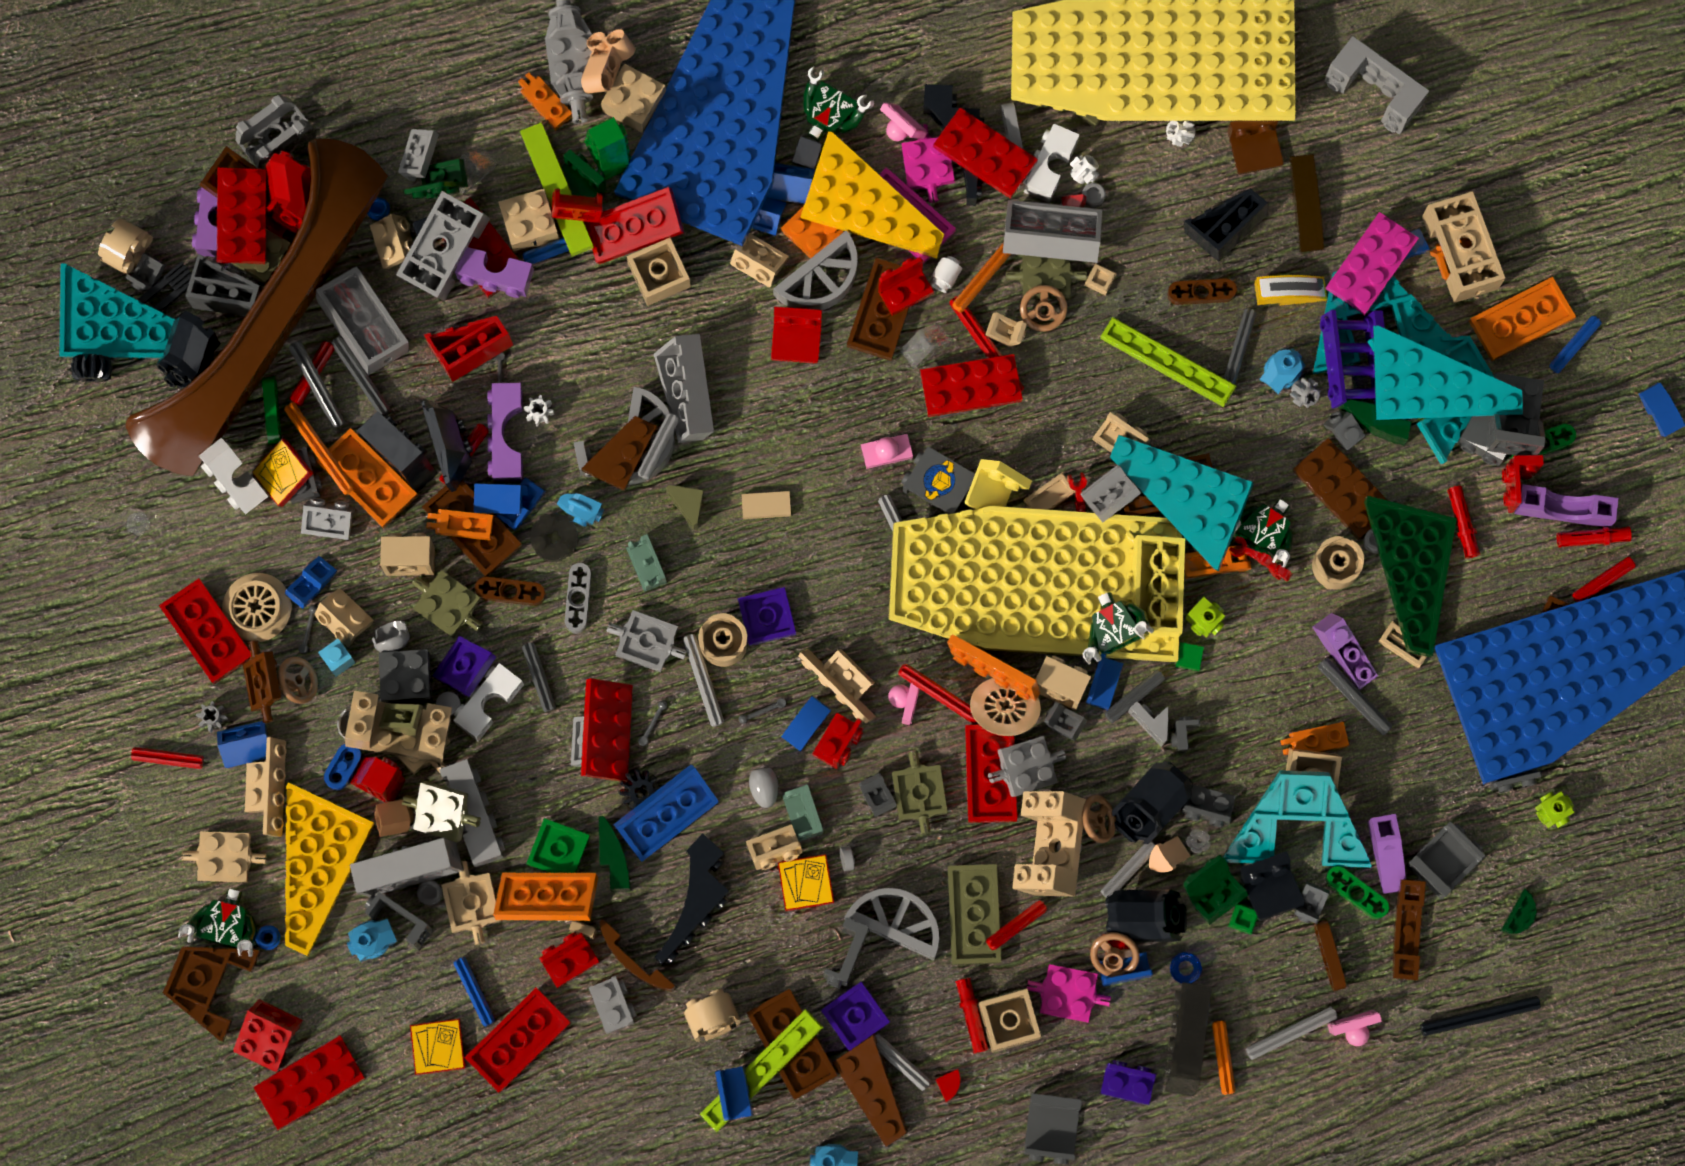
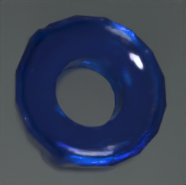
(1174, 968)

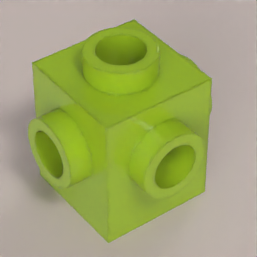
(1203, 610)
(1548, 815)

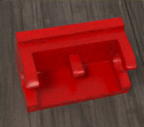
(576, 207)

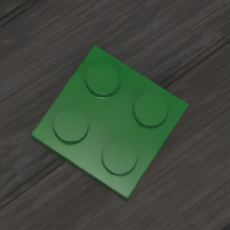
(557, 848)

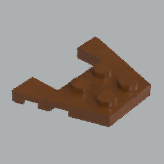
(197, 979)

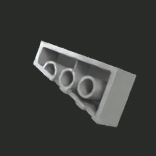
(685, 386)
(480, 840)

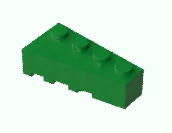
(609, 147)

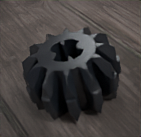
(91, 368)
(638, 780)

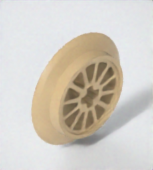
(278, 619)
(984, 706)

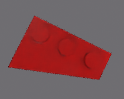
(469, 346)
(379, 778)

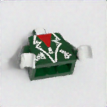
(831, 109)
(1267, 530)
(1115, 627)
(223, 924)

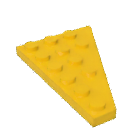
(858, 200)
(319, 852)

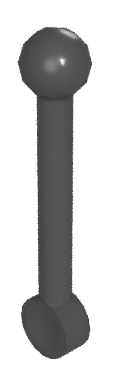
(500, 358)
(303, 648)
(781, 703)
(643, 741)

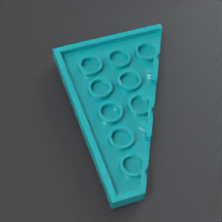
(107, 321)

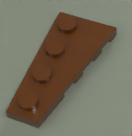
(869, 1083)

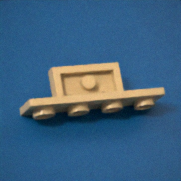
(844, 679)
(266, 787)

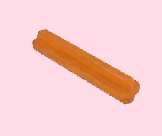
(1223, 1057)

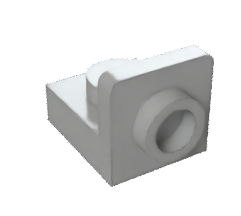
(583, 456)

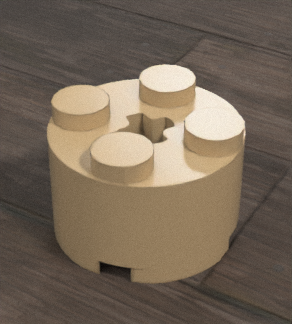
(124, 246)
(1342, 550)
(710, 637)
(711, 1015)

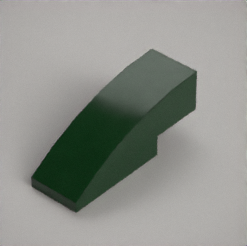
(1365, 415)
(612, 857)

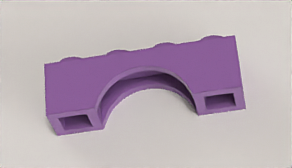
(505, 402)
(1586, 510)

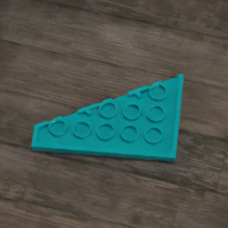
(1427, 384)
(1192, 496)

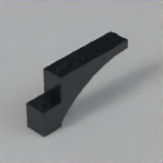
(941, 106)
(702, 898)

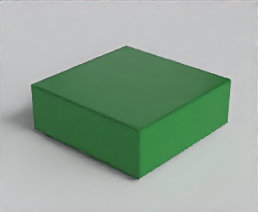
(1189, 656)
(1243, 919)

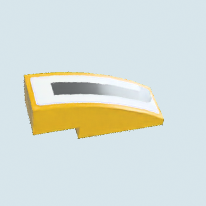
(1290, 289)

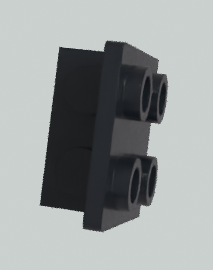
(1271, 886)

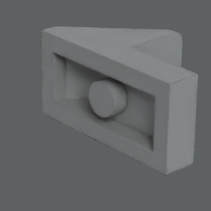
(1156, 727)

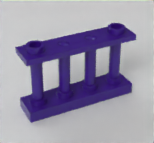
(1329, 326)

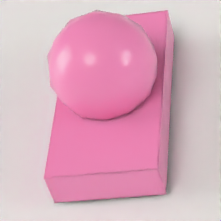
(901, 123)
(886, 451)
(901, 696)
(1355, 1027)

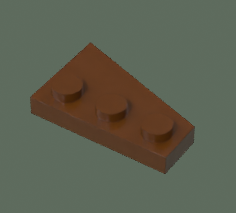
(622, 454)

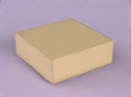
(1100, 279)
(587, 931)

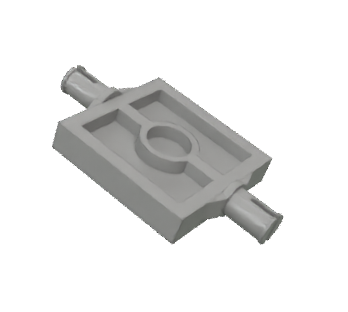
(646, 641)
(1027, 766)

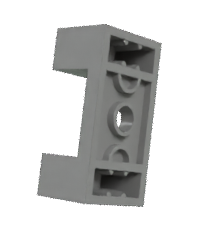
(1406, 92)
(431, 268)

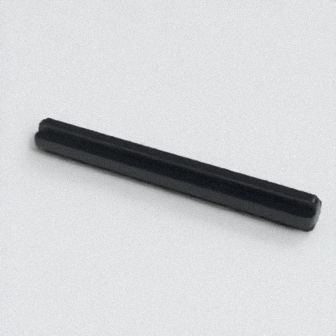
(1480, 1016)

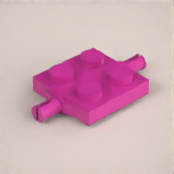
(926, 166)
(1068, 993)

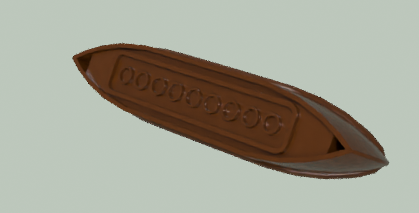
(197, 416)

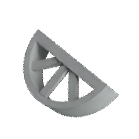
(804, 274)
(638, 396)
(891, 933)

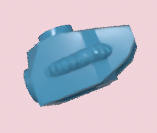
(1283, 369)
(581, 508)
(371, 939)
(834, 1156)

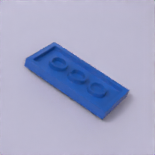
(666, 813)

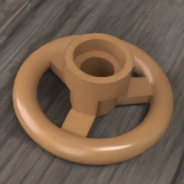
(1051, 313)
(295, 682)
(1096, 820)
(1111, 965)

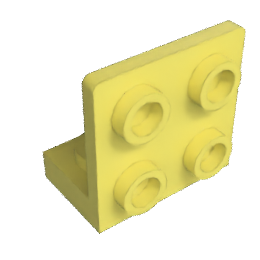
(994, 484)

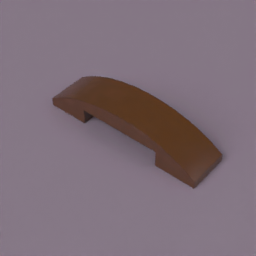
(1407, 929)
(656, 979)

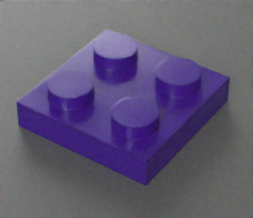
(766, 616)
(464, 666)
(855, 1016)

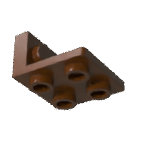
(1254, 145)

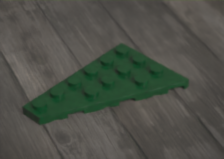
(1415, 561)

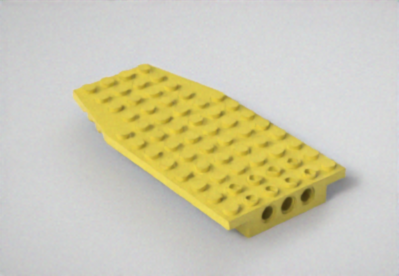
(1158, 59)
(1036, 578)

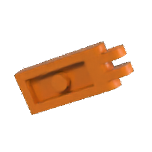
(545, 101)
(461, 524)
(1318, 739)

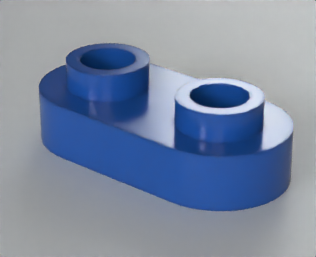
(341, 766)

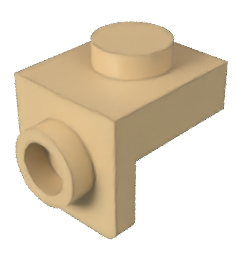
(1006, 330)

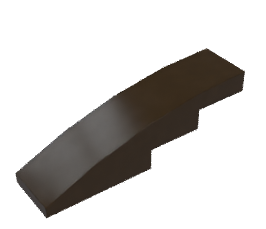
(1306, 203)

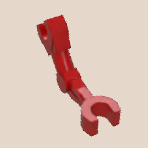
(1078, 486)
(1264, 559)

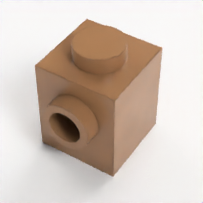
(393, 818)

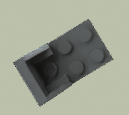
(1523, 432)

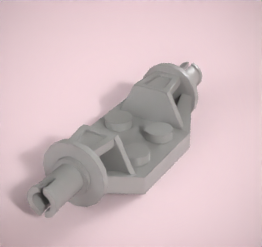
(568, 56)

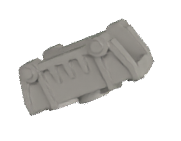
(266, 121)

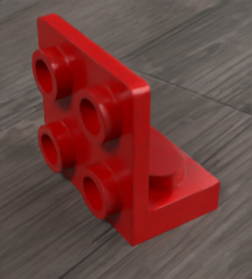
(904, 286)
(796, 335)
(1518, 468)
(837, 740)
(568, 959)
(266, 1034)

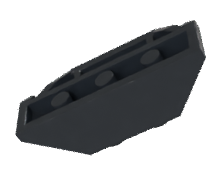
(449, 442)

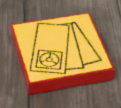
(282, 472)
(805, 883)
(437, 1047)

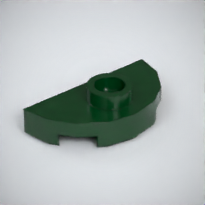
(1521, 915)

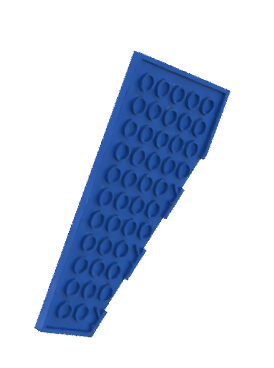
(719, 119)
(1563, 673)

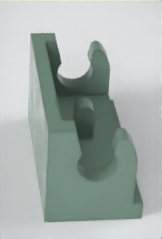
(646, 563)
(802, 813)

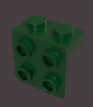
(440, 177)
(581, 177)
(1214, 889)

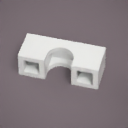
(1058, 144)
(221, 462)
(498, 683)

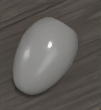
(764, 786)

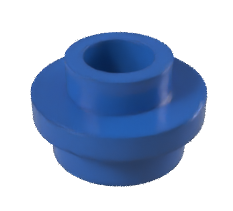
(262, 932)

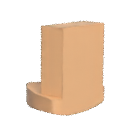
(1168, 855)

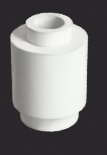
(945, 274)

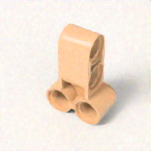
(605, 60)

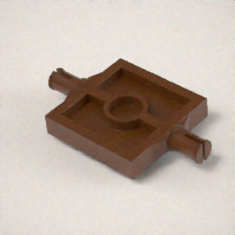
(262, 681)

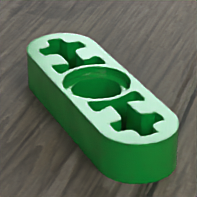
(271, 409)
(1560, 443)
(1346, 875)

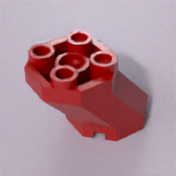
(288, 190)

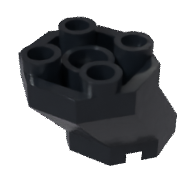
(187, 350)
(1152, 802)
(1147, 915)

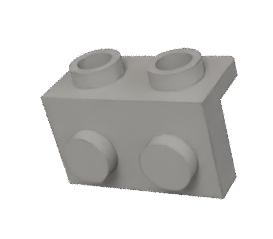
(1110, 493)

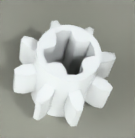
(1180, 132)
(1084, 169)
(536, 416)

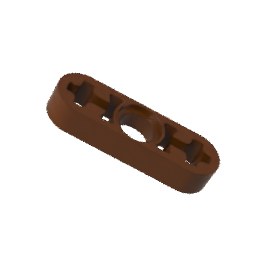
(1184, 287)
(491, 595)
(1329, 955)

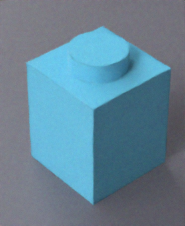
(336, 657)

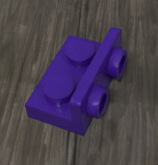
(1128, 1082)

